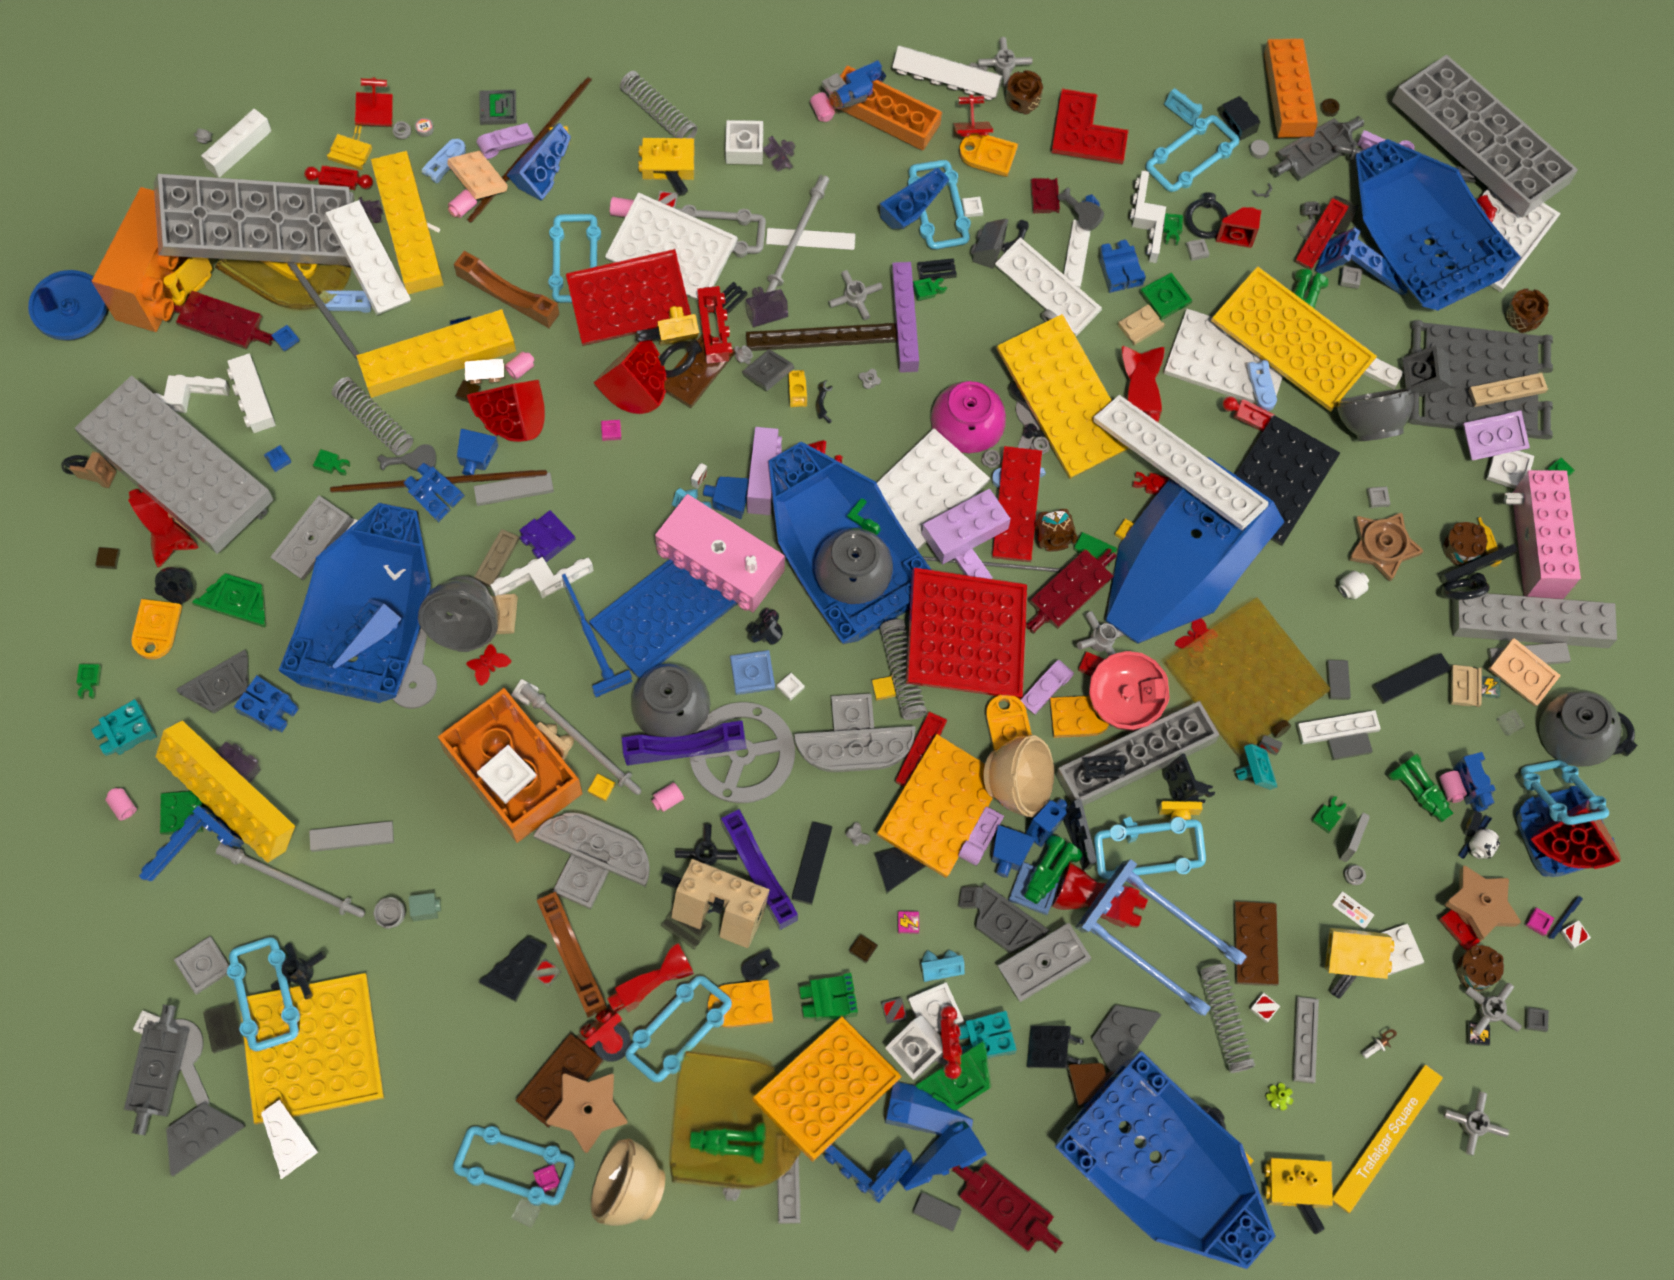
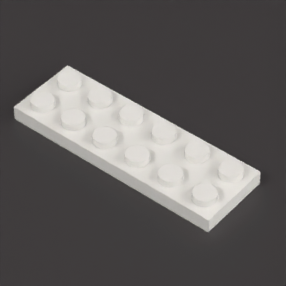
(367, 257)
(1048, 285)

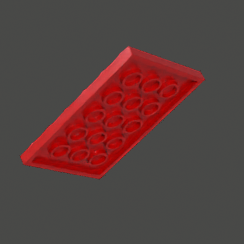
(626, 296)

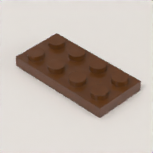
(696, 379)
(1258, 940)
(544, 1090)

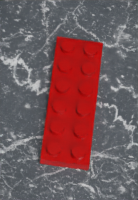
(1019, 499)

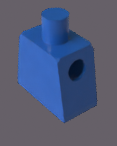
(475, 450)
(729, 495)
(1047, 821)
(1010, 850)

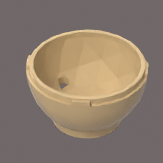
(1021, 775)
(627, 1185)

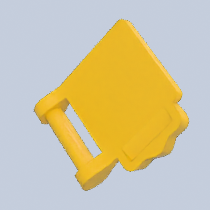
(191, 276)

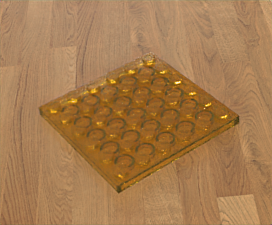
(1247, 676)

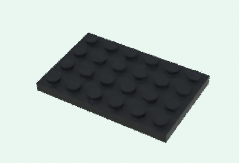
(1288, 470)

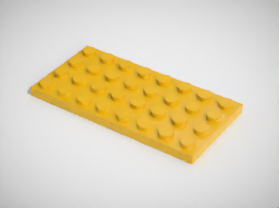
(1294, 338)
(1062, 394)

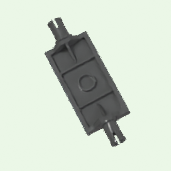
(1313, 153)
(155, 1070)

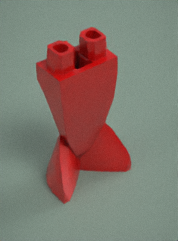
(1142, 371)
(165, 533)
(1081, 890)
(635, 990)

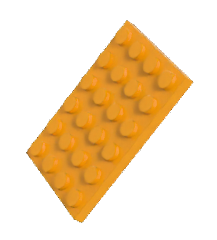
(938, 807)
(826, 1088)

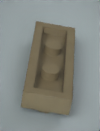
(497, 558)

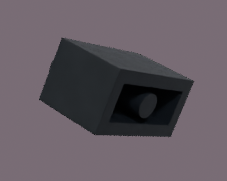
(1239, 117)

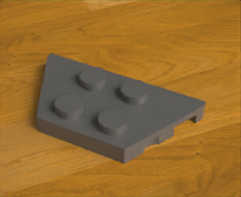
(219, 685)
(1006, 923)
(1123, 1034)
(198, 1135)

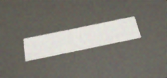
(812, 238)

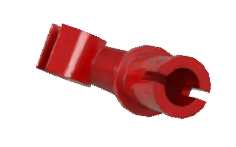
(1487, 207)

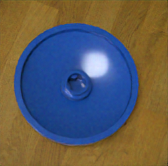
(77, 303)

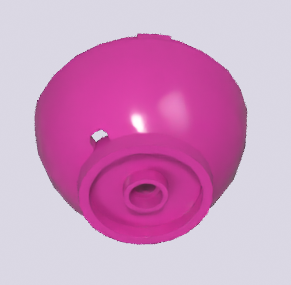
(953, 417)

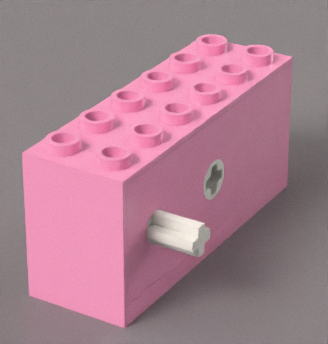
(1545, 534)
(719, 553)

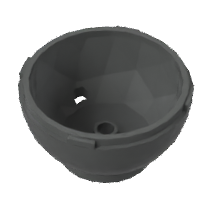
(1377, 413)
(836, 565)
(473, 617)
(657, 711)
(1580, 740)

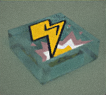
(1490, 687)

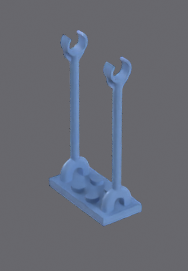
(1102, 905)

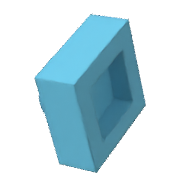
(1128, 822)

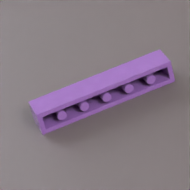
(905, 317)

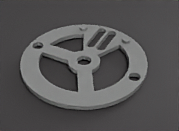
(783, 744)

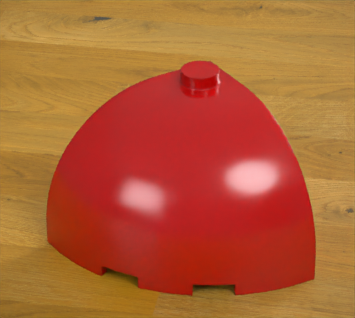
(635, 379)
(511, 410)
(1579, 844)

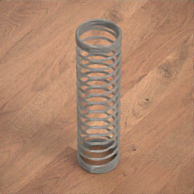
(683, 129)
(348, 392)
(906, 713)
(1218, 970)

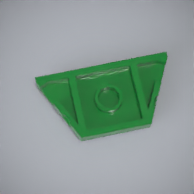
(235, 599)
(969, 1085)

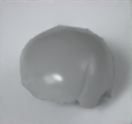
(389, 912)

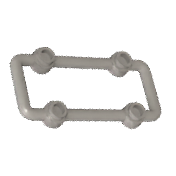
(743, 217)

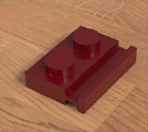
(1045, 195)

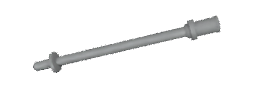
(816, 192)
(539, 701)
(237, 856)

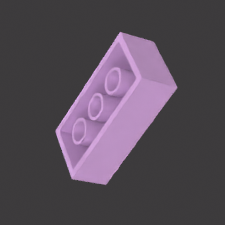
(765, 447)
(965, 526)

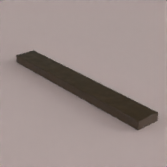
(821, 337)

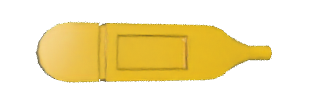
(1491, 544)

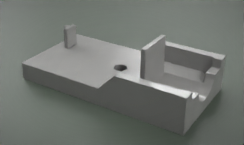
(321, 521)
(1061, 951)

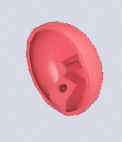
(1131, 689)

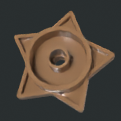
(1384, 544)
(1483, 902)
(571, 1114)

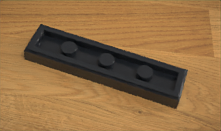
(1478, 564)
(1412, 678)
(812, 863)

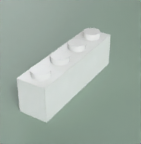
(236, 143)
(251, 393)

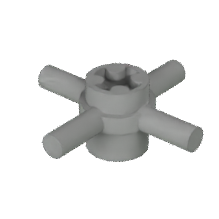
(1004, 61)
(860, 294)
(1102, 636)
(1496, 1002)
(1469, 1127)

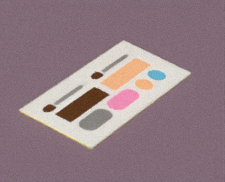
(1353, 910)

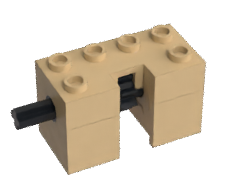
(708, 886)

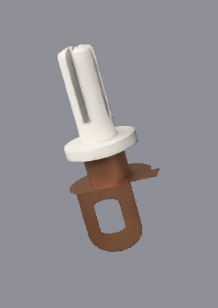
(1379, 1044)

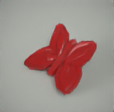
(1198, 627)
(486, 662)

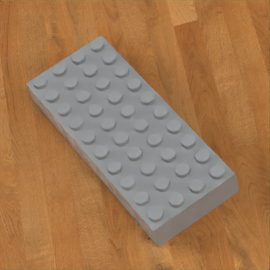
(1484, 135)
(247, 219)
(174, 464)

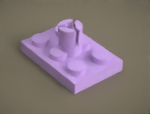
(1496, 435)

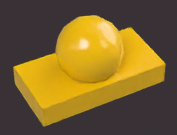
(1180, 809)

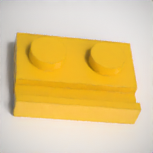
(349, 152)

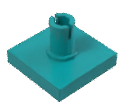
(1258, 767)

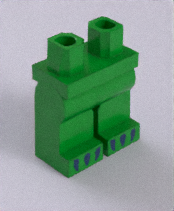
(830, 998)

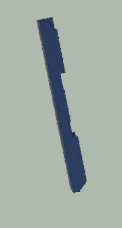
(1483, 825)
(1559, 926)

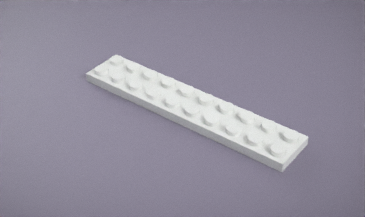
(1181, 462)

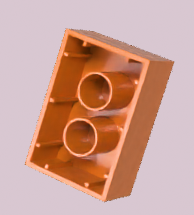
(134, 271)
(486, 733)

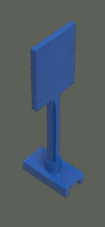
(610, 681)

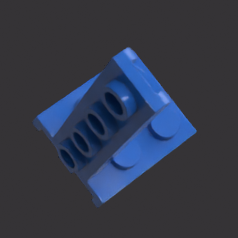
(1347, 246)
(179, 839)
(886, 1177)

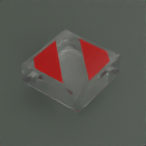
(546, 973)

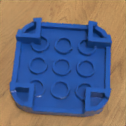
(1535, 815)

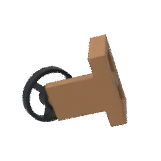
(96, 469)

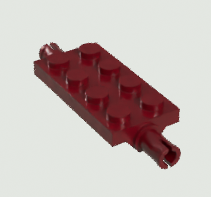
(221, 320)
(1071, 589)
(1007, 1207)

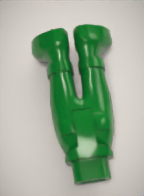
(1319, 282)

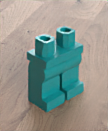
(123, 729)
(993, 1030)

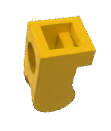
(797, 388)

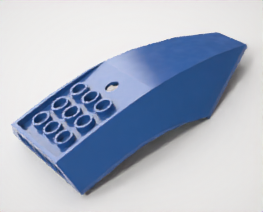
(1419, 199)
(810, 505)
(1172, 578)
(341, 585)
(1201, 1188)

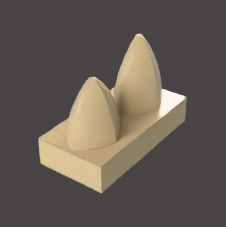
(560, 744)

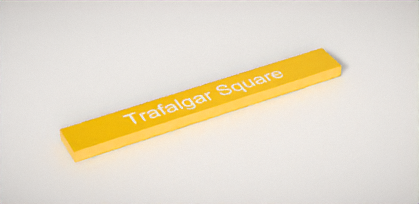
(1386, 1139)

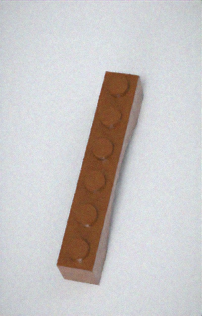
(481, 276)
(571, 954)

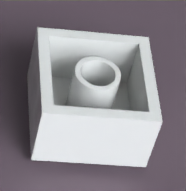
(744, 142)
(916, 1047)

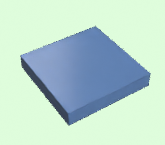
(752, 672)
(1020, 889)

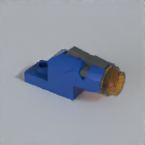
(857, 87)

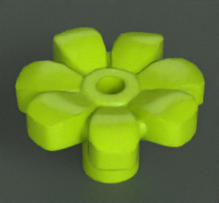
(1279, 1096)

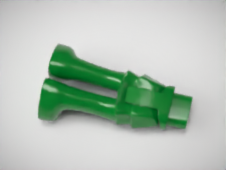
(1432, 798)
(1043, 878)
(716, 1142)

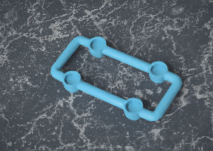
(1185, 178)
(962, 223)
(557, 235)
(1570, 775)
(1176, 825)
(289, 1014)
(672, 1063)
(535, 1194)

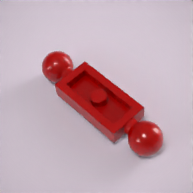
(338, 177)
(1248, 412)
(950, 1042)

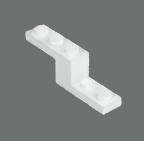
(1148, 216)
(179, 389)
(541, 577)

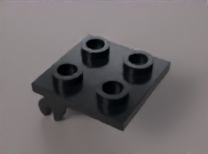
(1183, 783)
(1050, 1047)

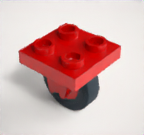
(606, 1036)

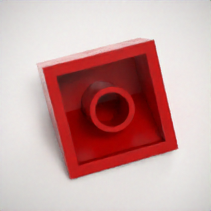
(1240, 227)

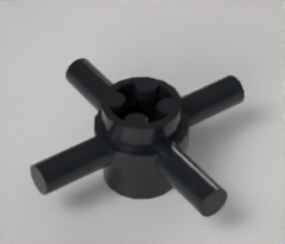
(706, 845)
(299, 970)

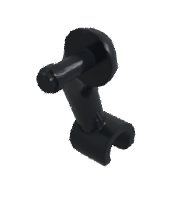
(1023, 226)
(821, 411)
(1031, 430)

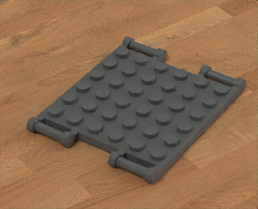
(1480, 359)

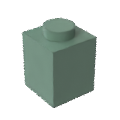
(424, 907)

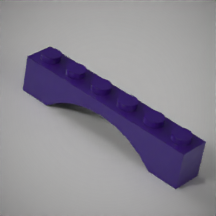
(648, 749)
(758, 869)

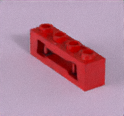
(717, 351)

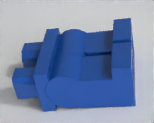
(1121, 267)
(429, 486)
(265, 705)
(1475, 782)

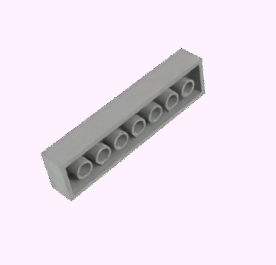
(1536, 620)
(1143, 753)

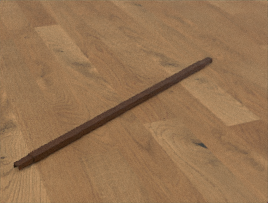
(482, 205)
(454, 479)

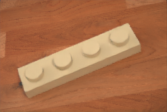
(1508, 389)

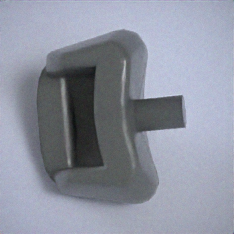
(1310, 208)

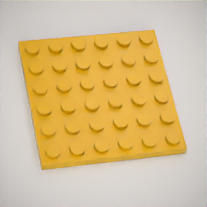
(330, 1059)

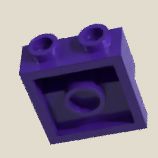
(546, 536)

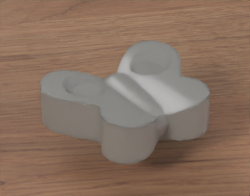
(857, 836)

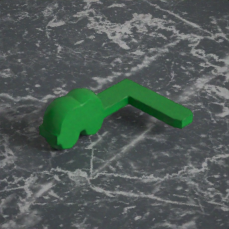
(867, 524)

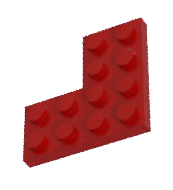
(1081, 138)

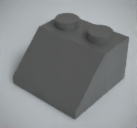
(990, 243)
(1427, 371)

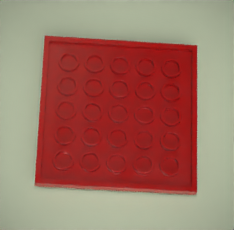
(966, 633)

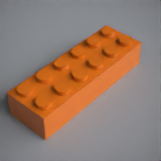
(1290, 88)
(896, 113)

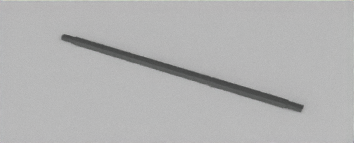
(323, 308)

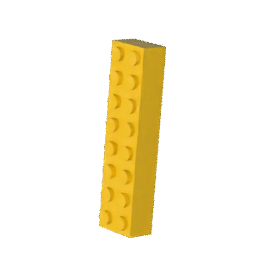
(407, 222)
(436, 353)
(224, 791)

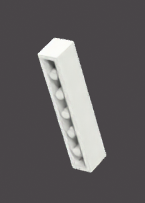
(947, 71)

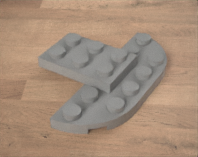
(854, 741)
(594, 853)

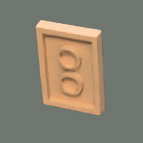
(477, 174)
(1524, 672)

